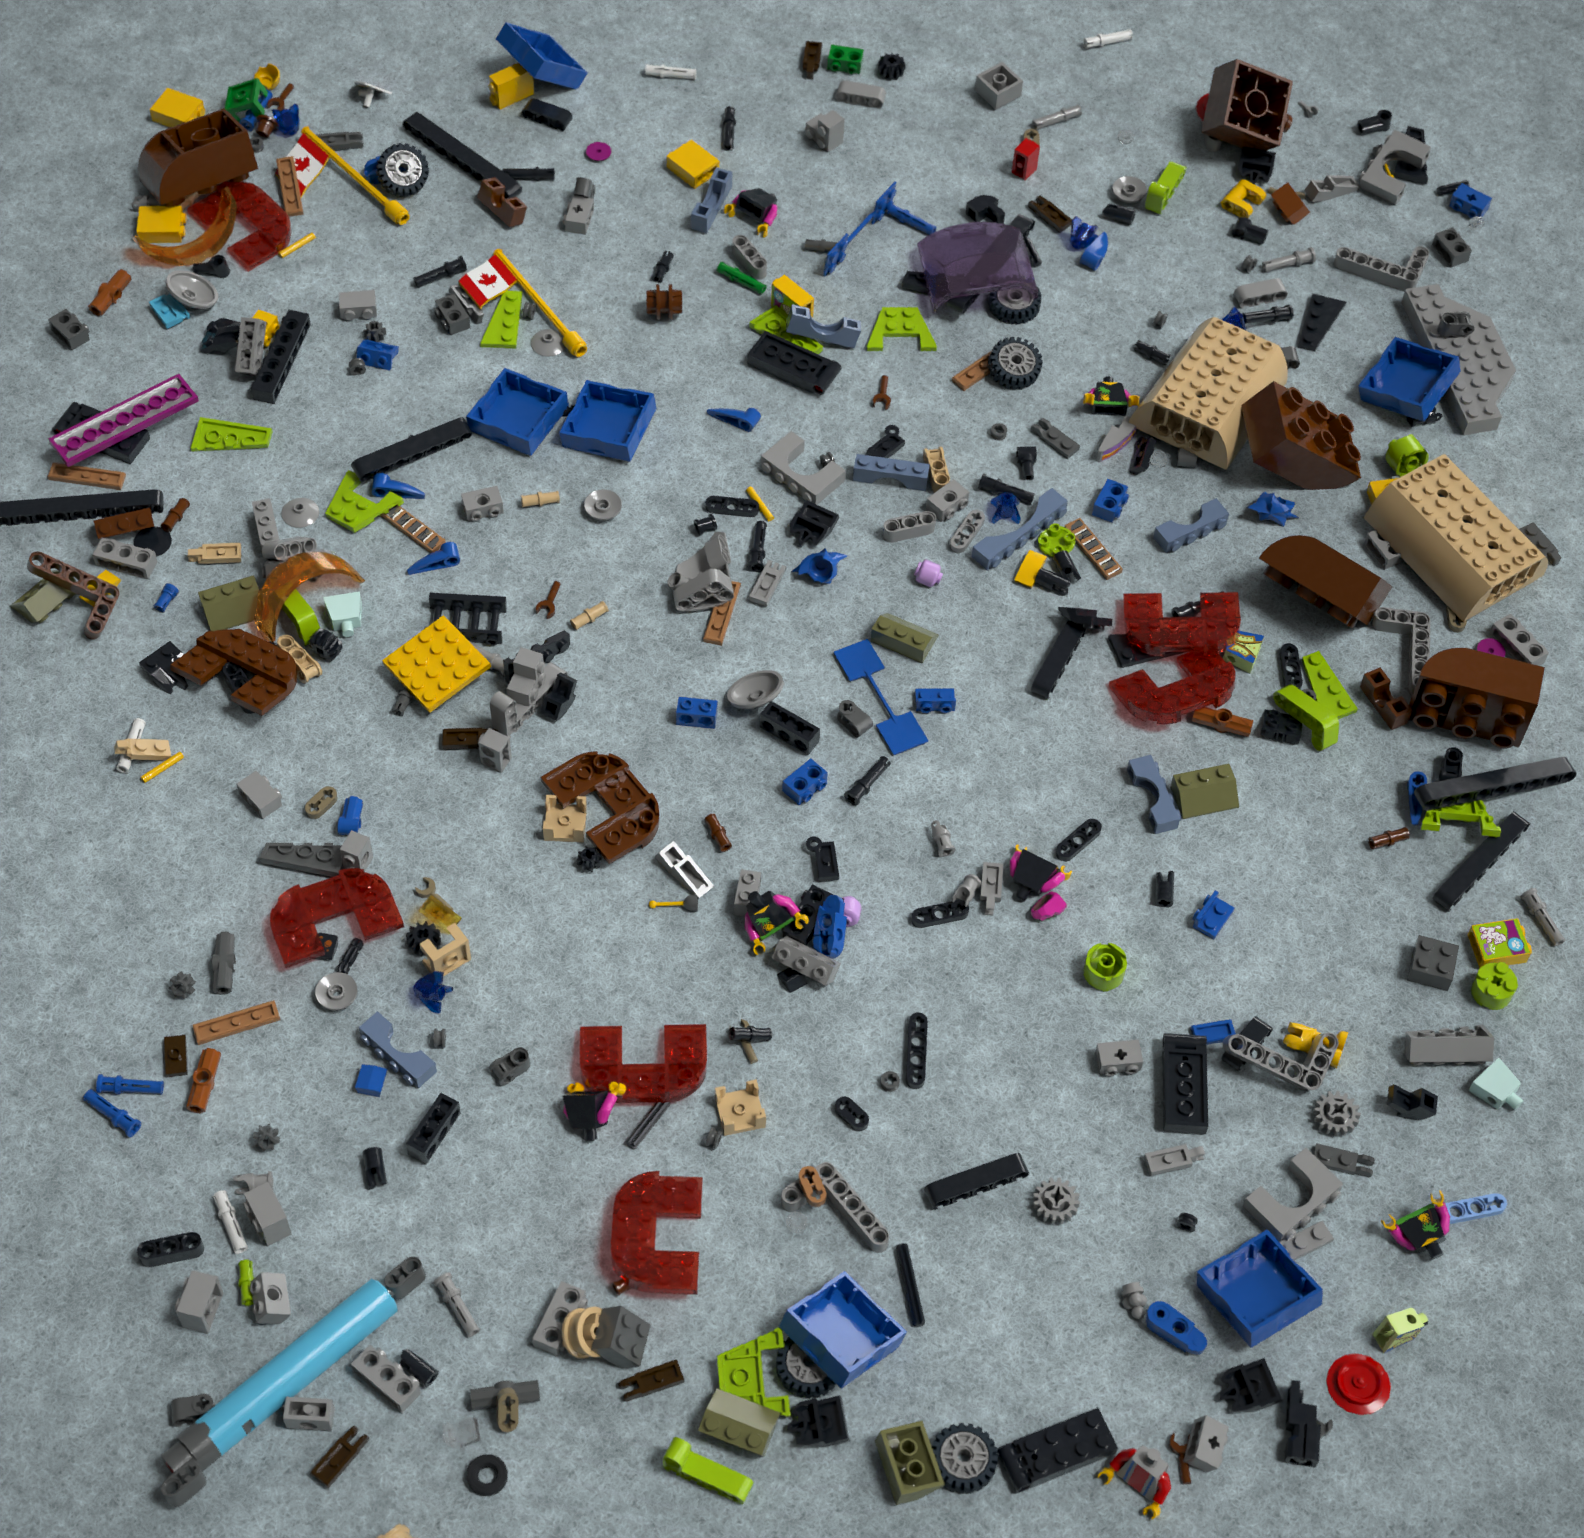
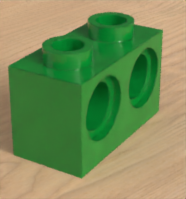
(845, 59)

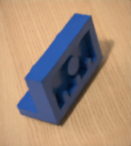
(377, 354)
(935, 700)
(1212, 916)

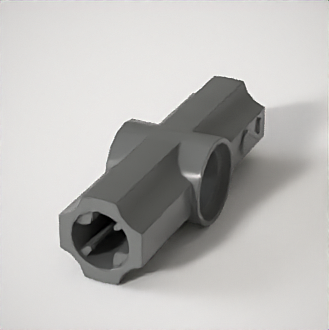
(223, 963)
(486, 1396)

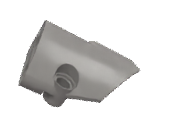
(704, 578)

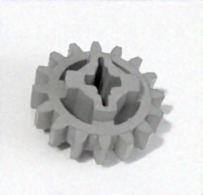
(1338, 1121)
(1066, 1200)

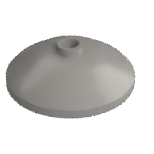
(191, 289)
(755, 689)

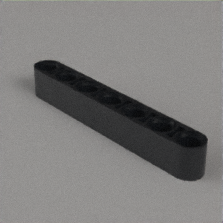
(411, 449)
(1482, 858)

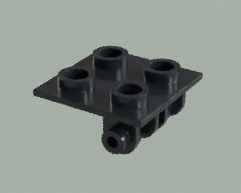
(1283, 724)

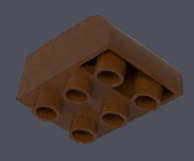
(196, 157)
(1300, 439)
(1326, 576)
(1477, 695)

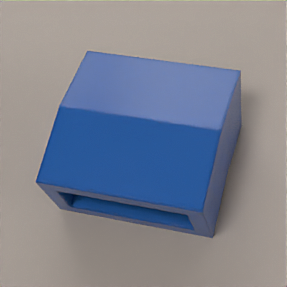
(370, 1080)

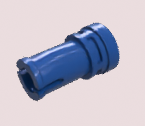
(167, 594)

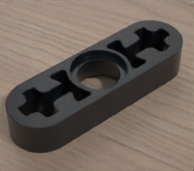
(731, 500)
(1294, 661)
(1079, 832)
(924, 912)

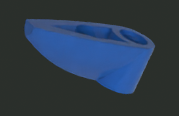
(1095, 252)
(742, 419)
(383, 485)
(445, 557)
(1414, 806)

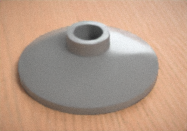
(1129, 189)
(546, 347)
(603, 498)
(300, 518)
(335, 983)

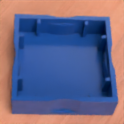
(541, 56)
(1409, 379)
(516, 410)
(608, 420)
(1259, 1288)
(842, 1329)

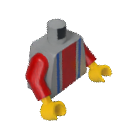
(1144, 1472)

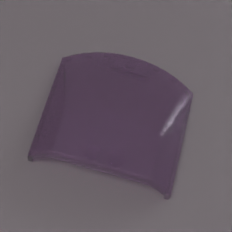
(974, 261)

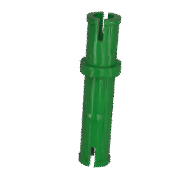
(735, 274)

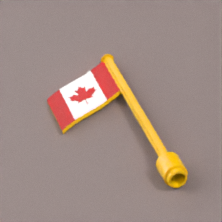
(310, 159)
(497, 277)

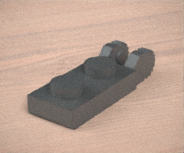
(342, 140)
(1055, 438)
(1343, 1160)

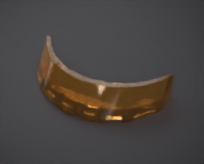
(204, 246)
(287, 578)

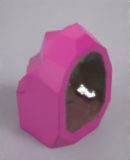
(1048, 906)

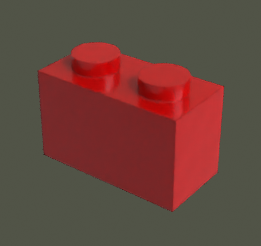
(1025, 159)

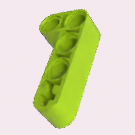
(1161, 191)
(301, 615)
(1311, 714)
(706, 1472)

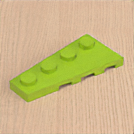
(775, 322)
(504, 325)
(226, 435)
(1327, 686)

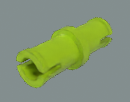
(244, 1282)

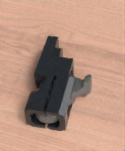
(1306, 1430)

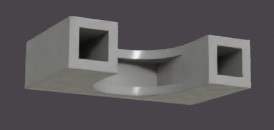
(1396, 147)
(810, 487)
(1283, 1220)

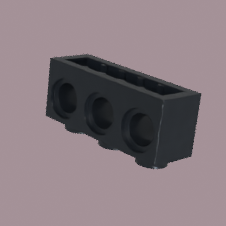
(789, 727)
(808, 908)
(433, 1128)

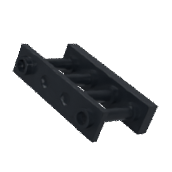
(476, 604)

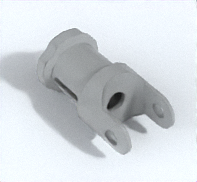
(145, 200)
(942, 838)
(966, 890)
(253, 1181)

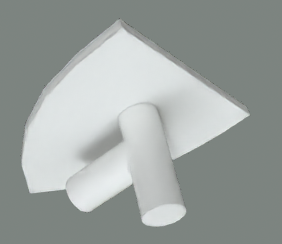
(368, 94)

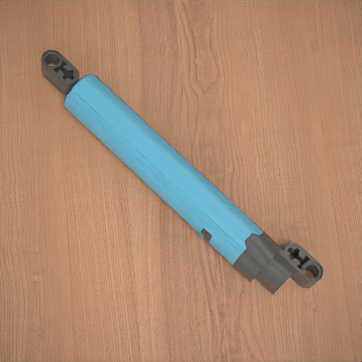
(282, 1378)

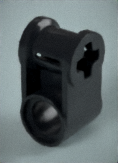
(1449, 768)

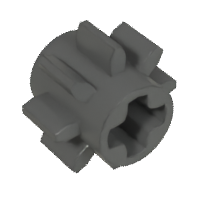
(374, 331)
(182, 984)
(270, 1141)

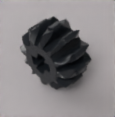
(891, 66)
(325, 644)
(421, 933)

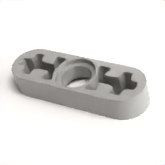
(967, 524)

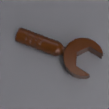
(280, 101)
(882, 396)
(548, 604)
(1184, 1467)

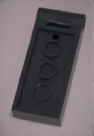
(793, 363)
(124, 450)
(1185, 1083)
(1057, 1450)

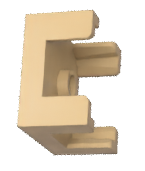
(565, 823)
(448, 957)
(740, 1109)

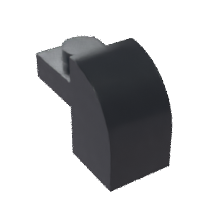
(983, 207)
(561, 697)
(1412, 1105)

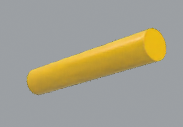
(297, 245)
(762, 507)
(162, 767)

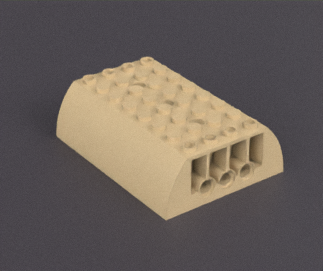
(1215, 423)
(1447, 551)

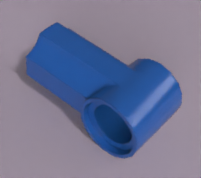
(351, 816)

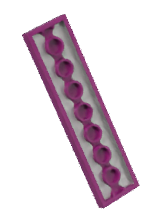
(123, 420)

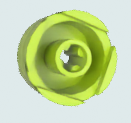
(1406, 455)
(1105, 966)
(1494, 985)

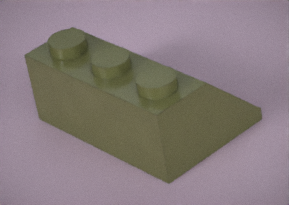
(42, 599)
(230, 603)
(903, 637)
(1205, 791)
(739, 1422)
(908, 1462)

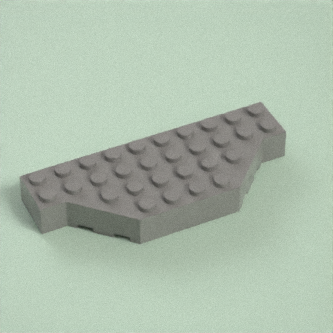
(1482, 358)

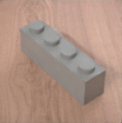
(1450, 1046)

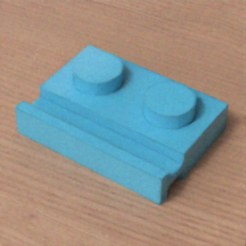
(169, 310)

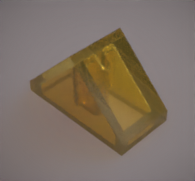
(439, 913)

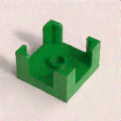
(245, 97)

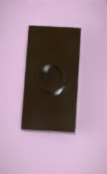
(176, 1056)

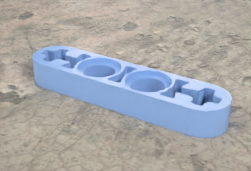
(1466, 1212)

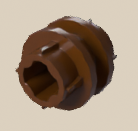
(664, 301)

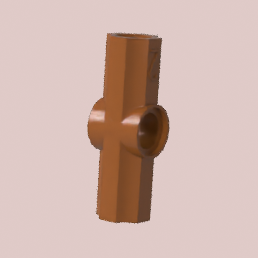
(109, 292)
(1223, 721)
(201, 1091)

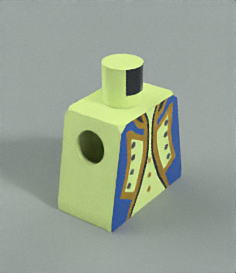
(1244, 651)
(1399, 1329)

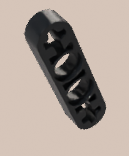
(913, 1050)

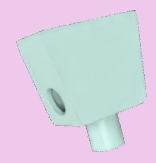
(344, 612)
(1497, 1086)

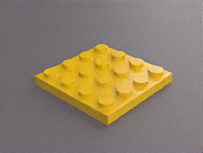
(436, 663)

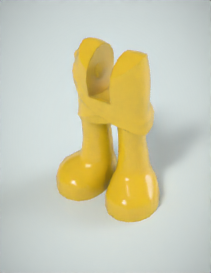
(1307, 1036)

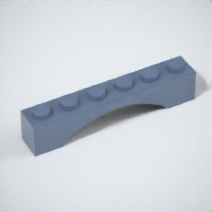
(994, 548)

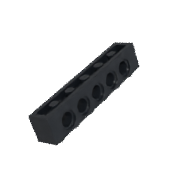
(280, 356)

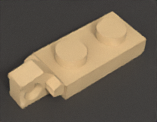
(216, 553)
(143, 749)

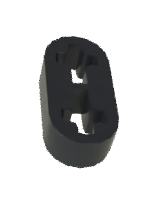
(855, 1110)

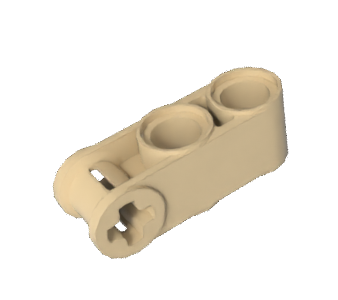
(938, 469)
(305, 664)

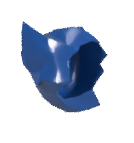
(1273, 508)
(820, 566)

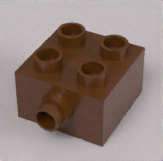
(1247, 106)

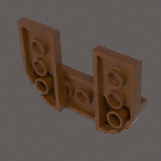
(273, 666)
(633, 808)

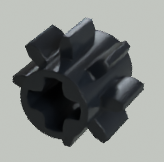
(589, 859)

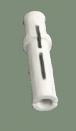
(1101, 40)
(674, 72)
(135, 733)
(227, 1214)

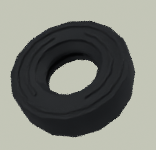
(477, 1465)

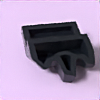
(1256, 164)
(221, 335)
(813, 523)
(1086, 617)
(159, 669)
(1250, 1387)
(820, 1422)

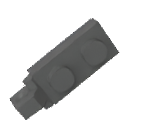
(467, 303)
(1540, 540)

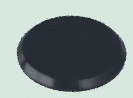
(154, 539)

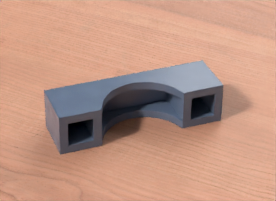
(718, 190)
(842, 332)
(911, 474)
(1173, 535)
(1146, 774)
(414, 1066)

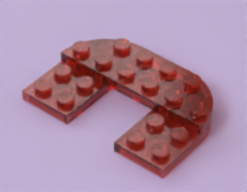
(259, 211)
(1159, 634)
(1208, 683)
(350, 891)
(645, 1083)
(634, 1233)

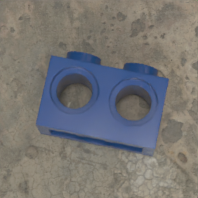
(1110, 501)
(696, 712)
(802, 779)

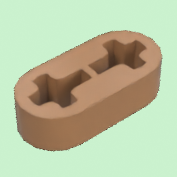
(816, 1184)

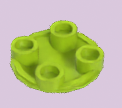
(1056, 539)

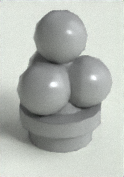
(1134, 1299)

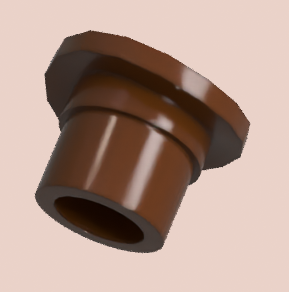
(266, 125)

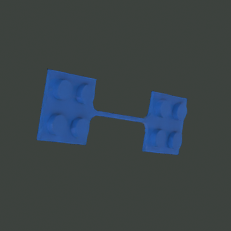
(837, 253)
(899, 731)

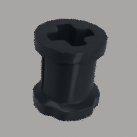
(705, 524)

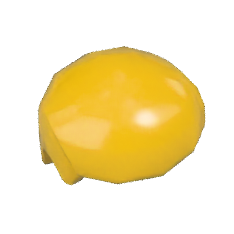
(268, 76)

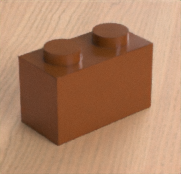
(1290, 203)

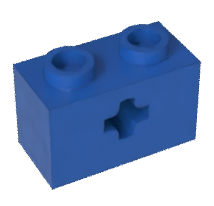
(1470, 201)

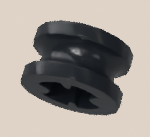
(1187, 1222)

